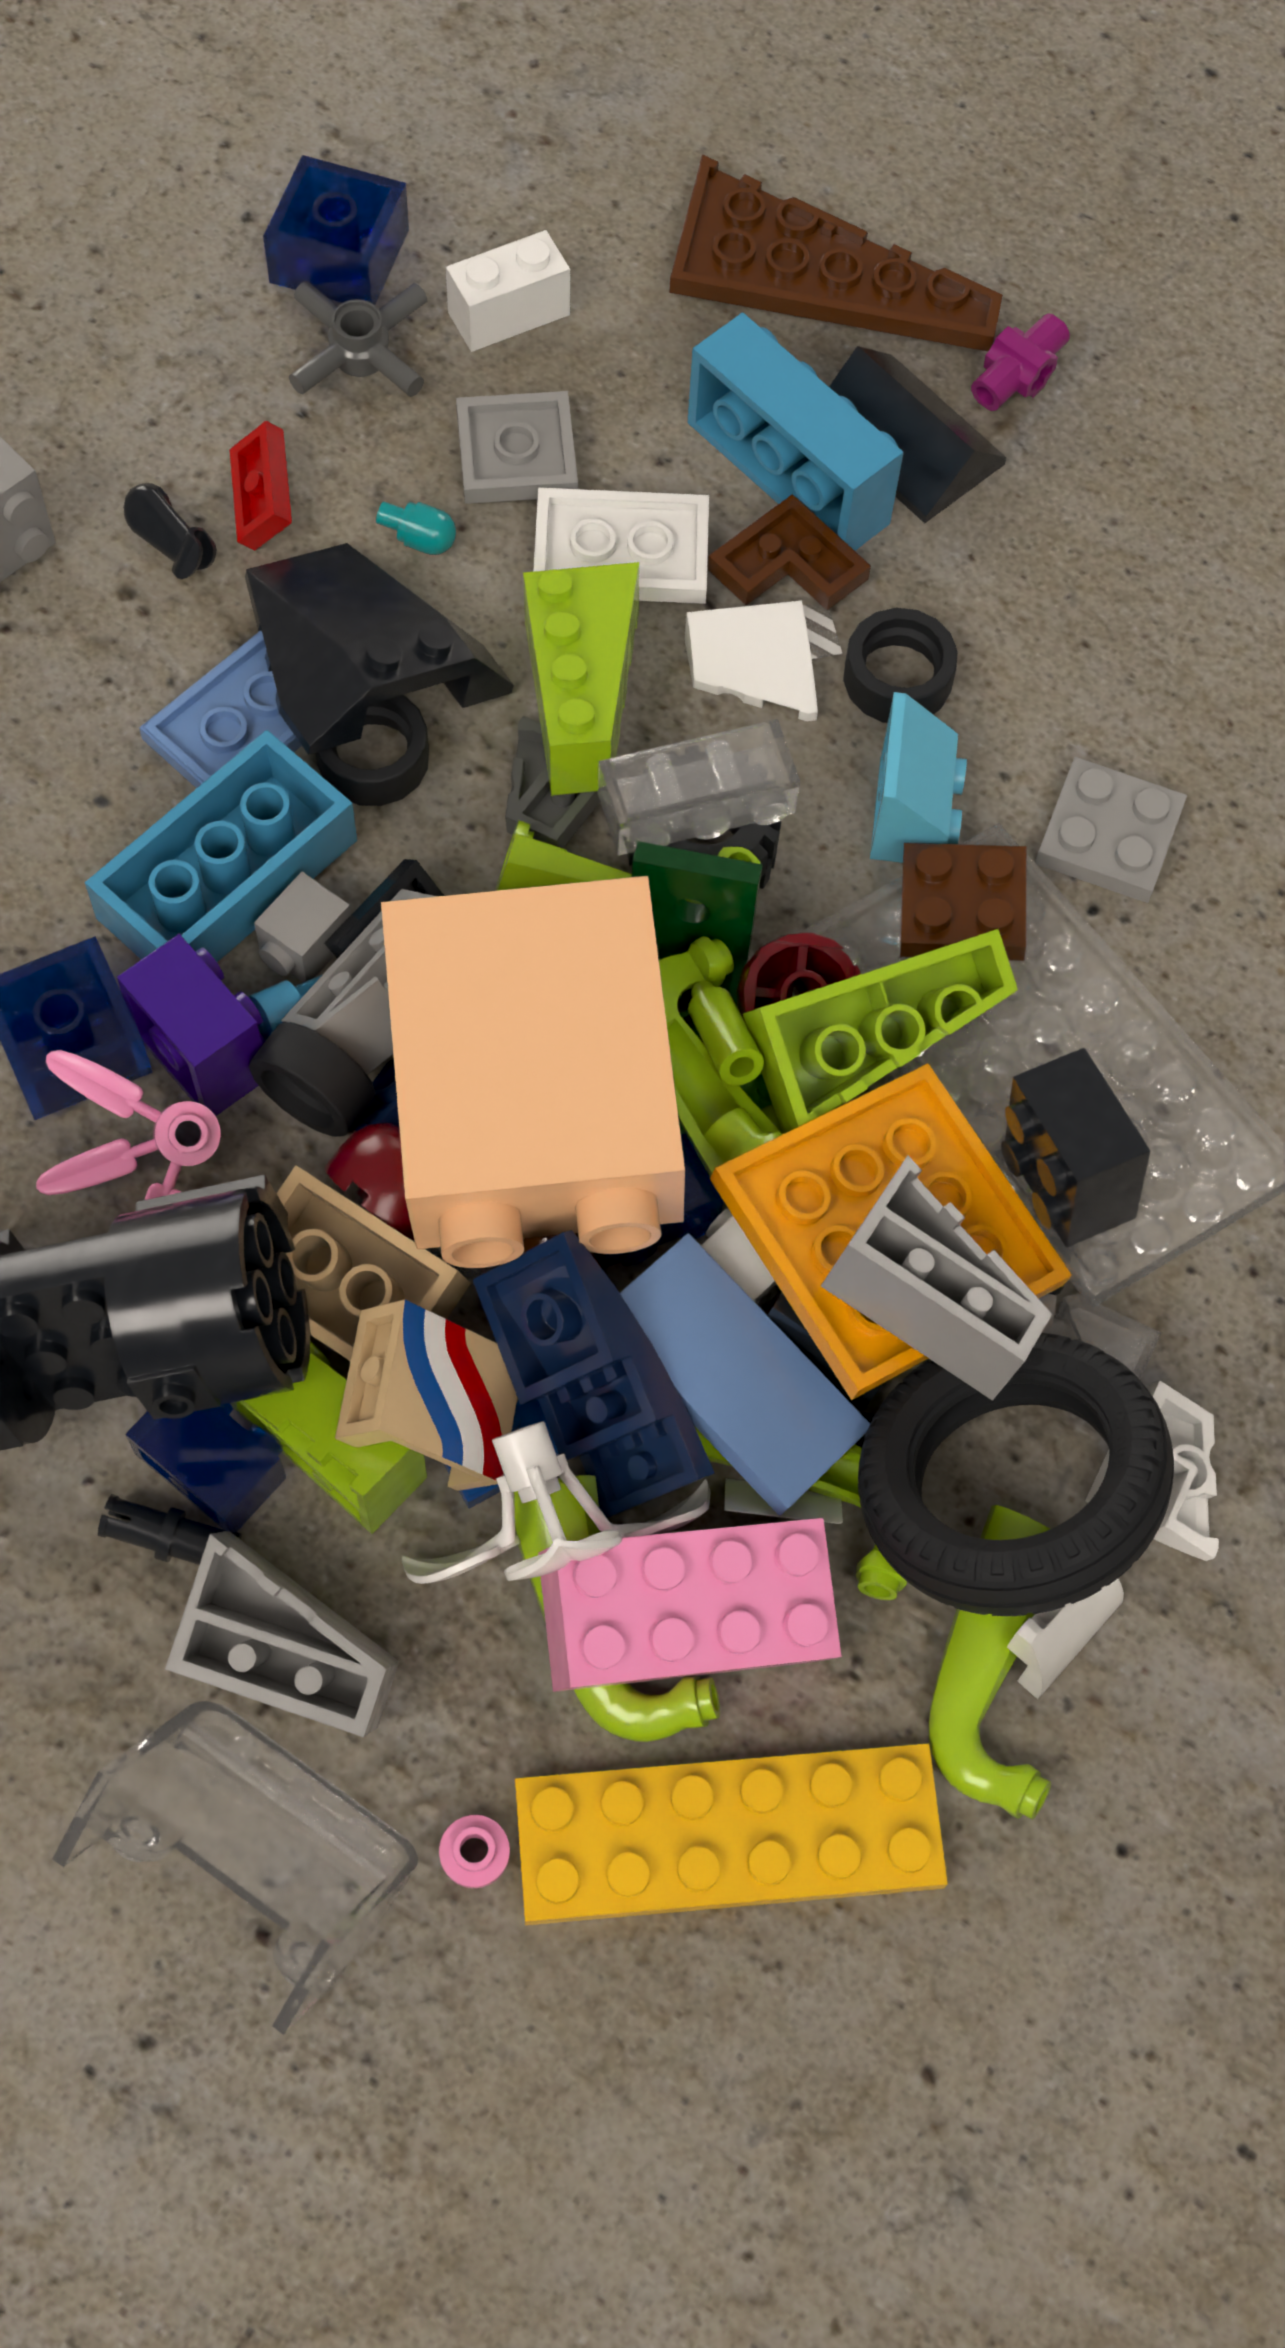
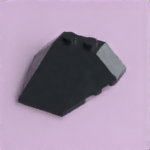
(353, 637)

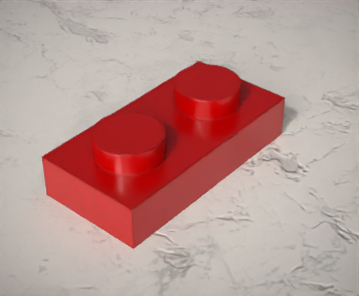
(260, 485)

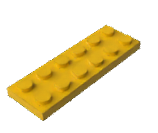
(729, 1834)

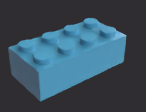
(792, 431)
(224, 853)

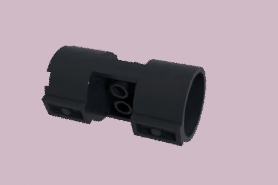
(168, 1307)

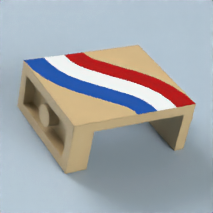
(428, 1390)

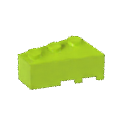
(304, 1422)

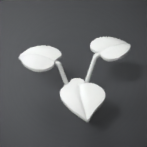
(533, 1470)

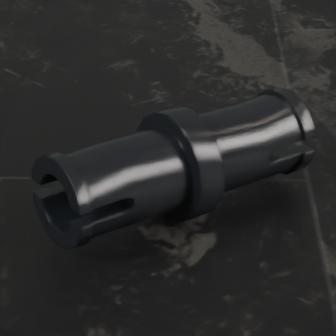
(156, 1530)

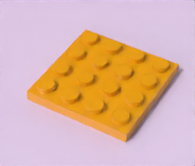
(818, 1183)

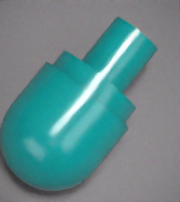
(419, 526)

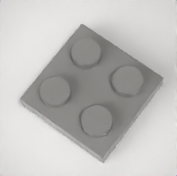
(515, 445)
(1111, 829)

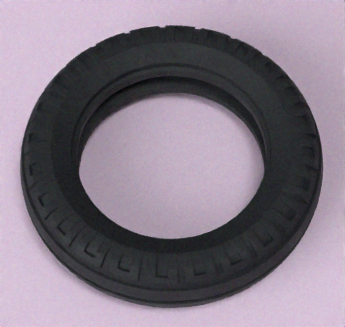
(1040, 1569)

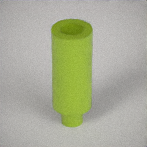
(725, 1034)

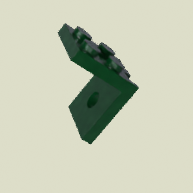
(727, 910)

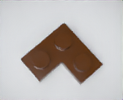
(793, 544)

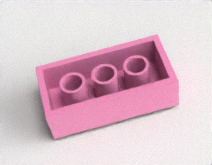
(692, 1605)

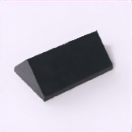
(940, 449)

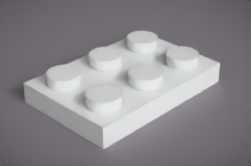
(620, 527)

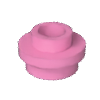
(480, 1873)

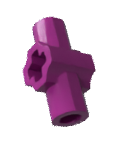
(1020, 362)

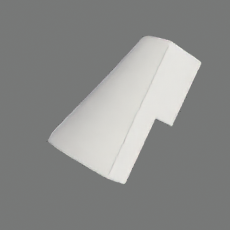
(754, 655)
(1194, 1481)
(1055, 1637)

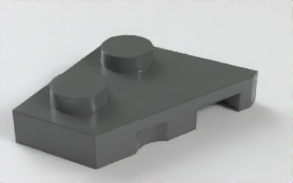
(550, 817)

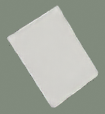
(811, 1505)

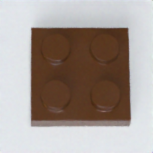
(962, 893)

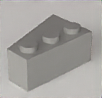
(352, 998)
(937, 1287)
(277, 1642)

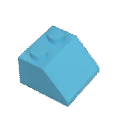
(916, 782)

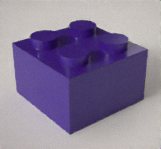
(194, 1022)

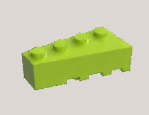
(580, 658)
(855, 1031)

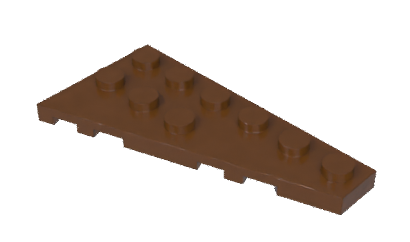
(812, 265)

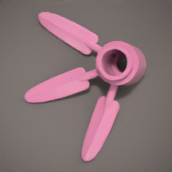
(118, 1157)

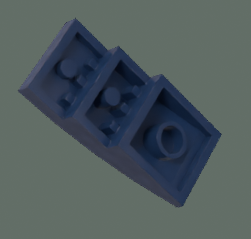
(593, 1373)

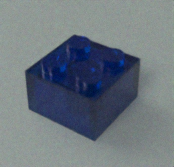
(336, 230)
(68, 1006)

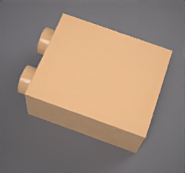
(533, 1069)

